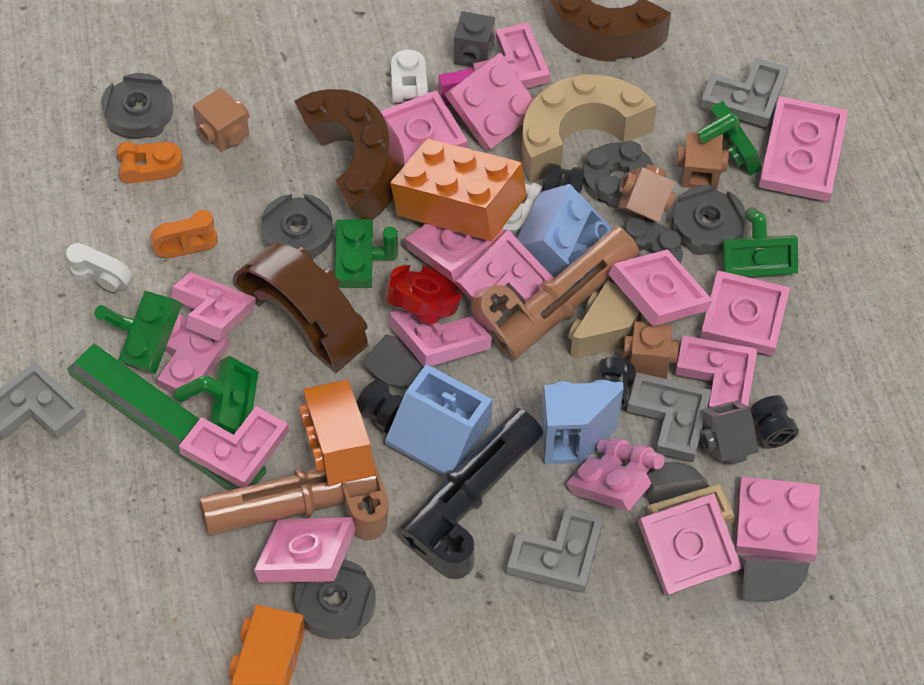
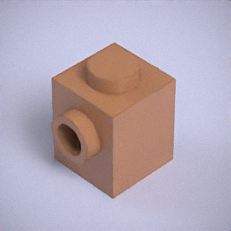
(221, 119)
(701, 162)
(646, 193)
(651, 349)

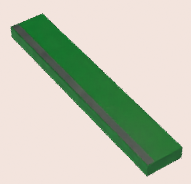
(141, 403)

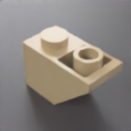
(606, 323)

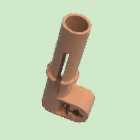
(526, 324)
(298, 495)

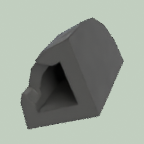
(393, 362)
(673, 481)
(771, 577)

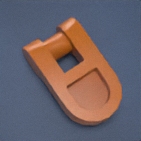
(162, 159)
(185, 236)

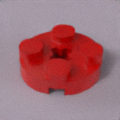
(423, 293)

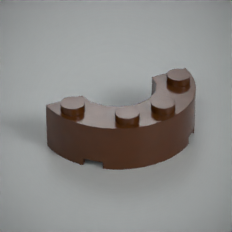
(607, 32)
(378, 151)
(309, 298)

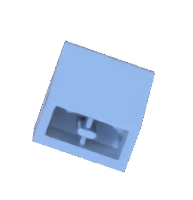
(561, 228)
(578, 418)
(439, 421)

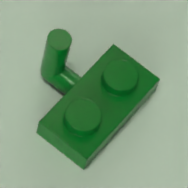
(728, 125)
(356, 251)
(761, 253)
(146, 332)
(232, 393)

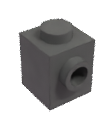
(473, 38)
(729, 432)

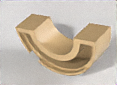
(578, 105)

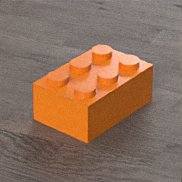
(459, 189)

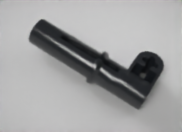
(464, 491)

